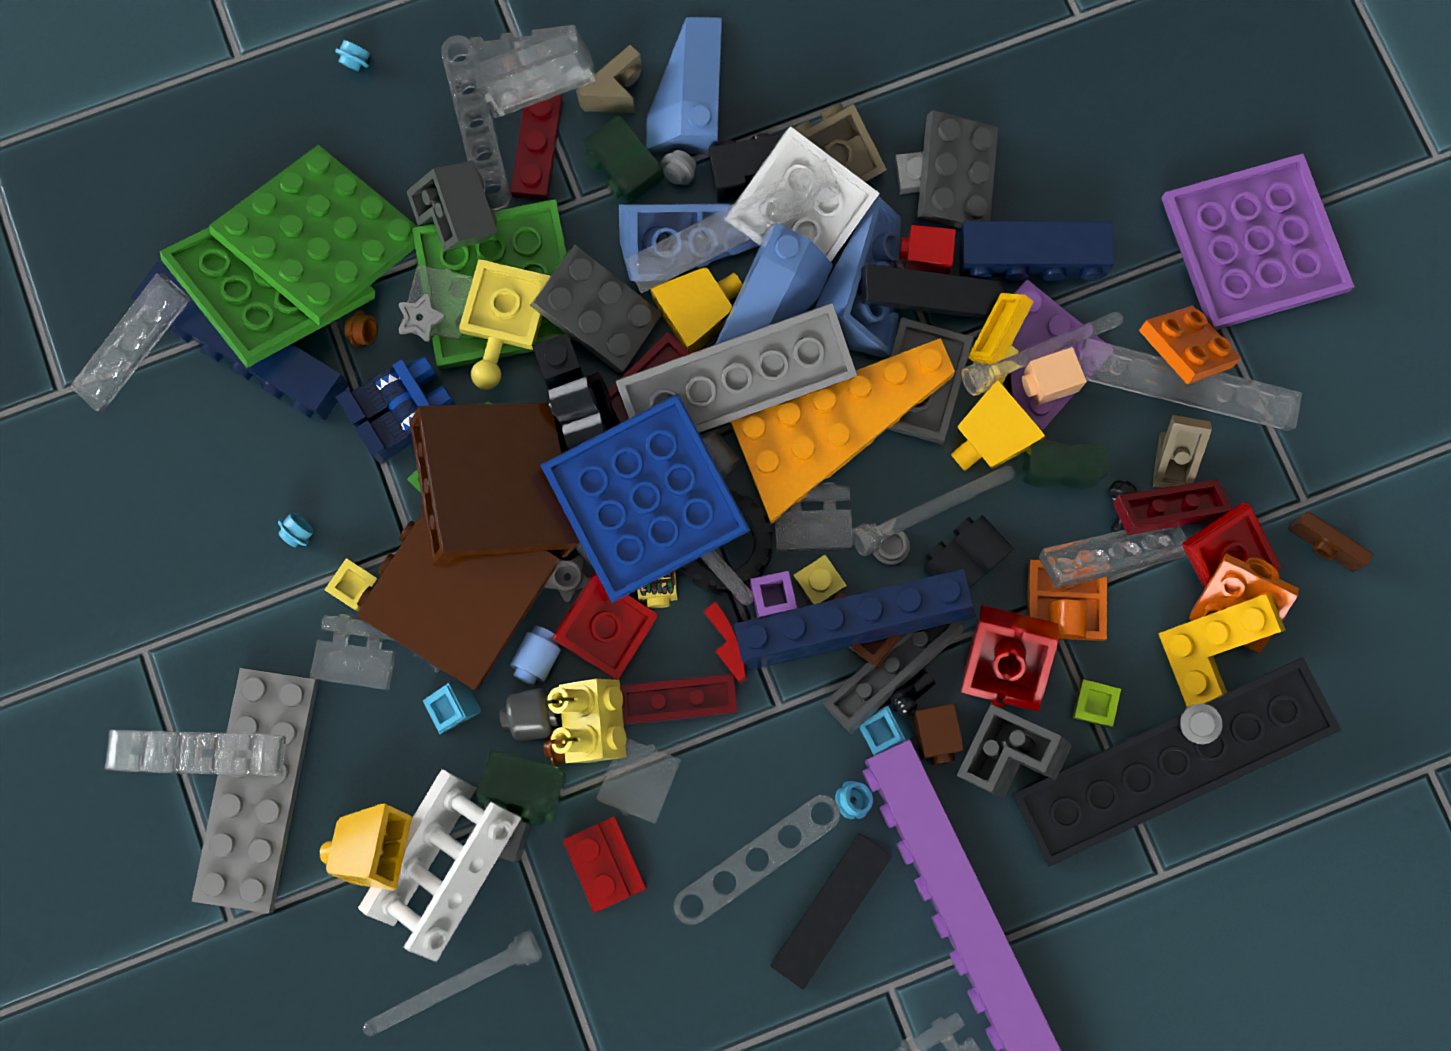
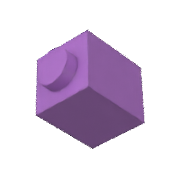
(772, 594)

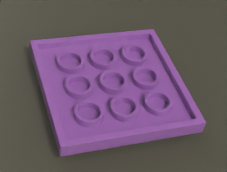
(1257, 242)

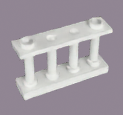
(473, 861)

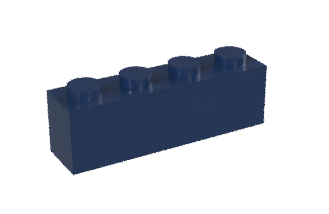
(1036, 249)

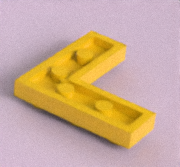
(1194, 643)

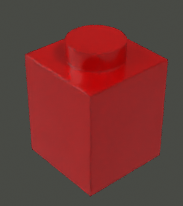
(928, 249)

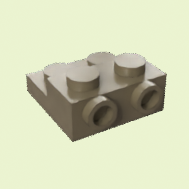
(845, 140)

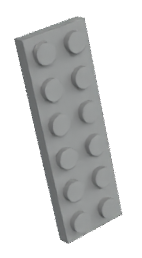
(747, 370)
(254, 813)

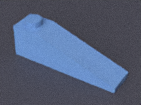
(688, 96)
(649, 223)
(874, 242)
(779, 284)

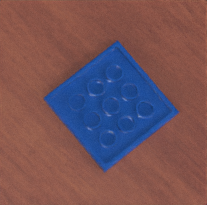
(645, 498)

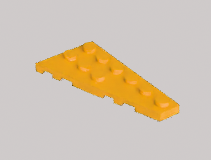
(816, 434)

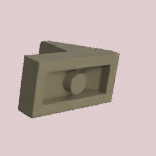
(607, 91)
(1180, 451)

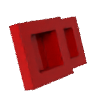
(730, 650)

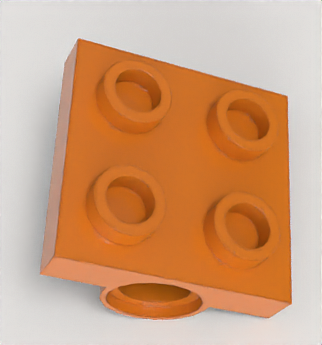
(1190, 344)
(1242, 581)
(1076, 608)

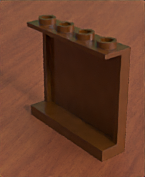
(487, 481)
(458, 611)

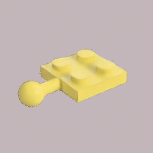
(501, 313)

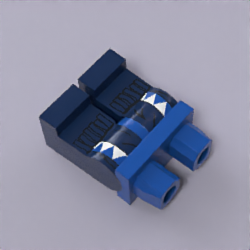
(387, 403)

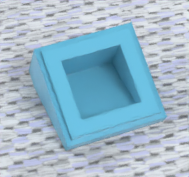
(451, 706)
(886, 730)

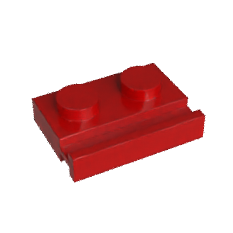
(604, 864)

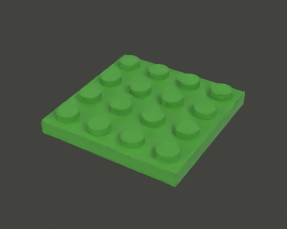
(316, 234)
(526, 239)
(239, 301)

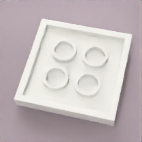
(829, 222)

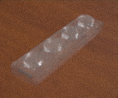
(130, 342)
(1110, 555)

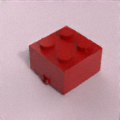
(1010, 658)

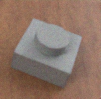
(909, 172)

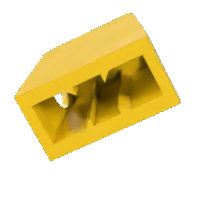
(696, 306)
(995, 430)
(368, 847)

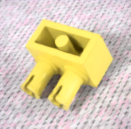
(590, 721)

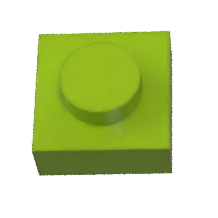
(1096, 703)

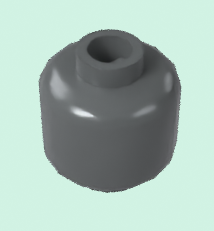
(528, 715)

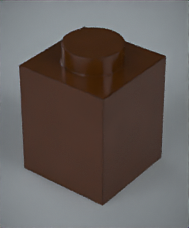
(938, 733)

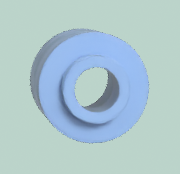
(535, 656)

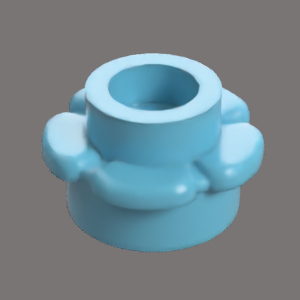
(352, 55)
(295, 530)
(862, 799)

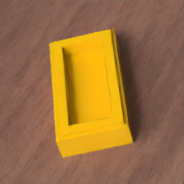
(1000, 328)

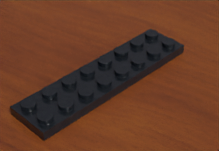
(1165, 769)

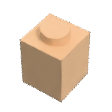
(1053, 376)

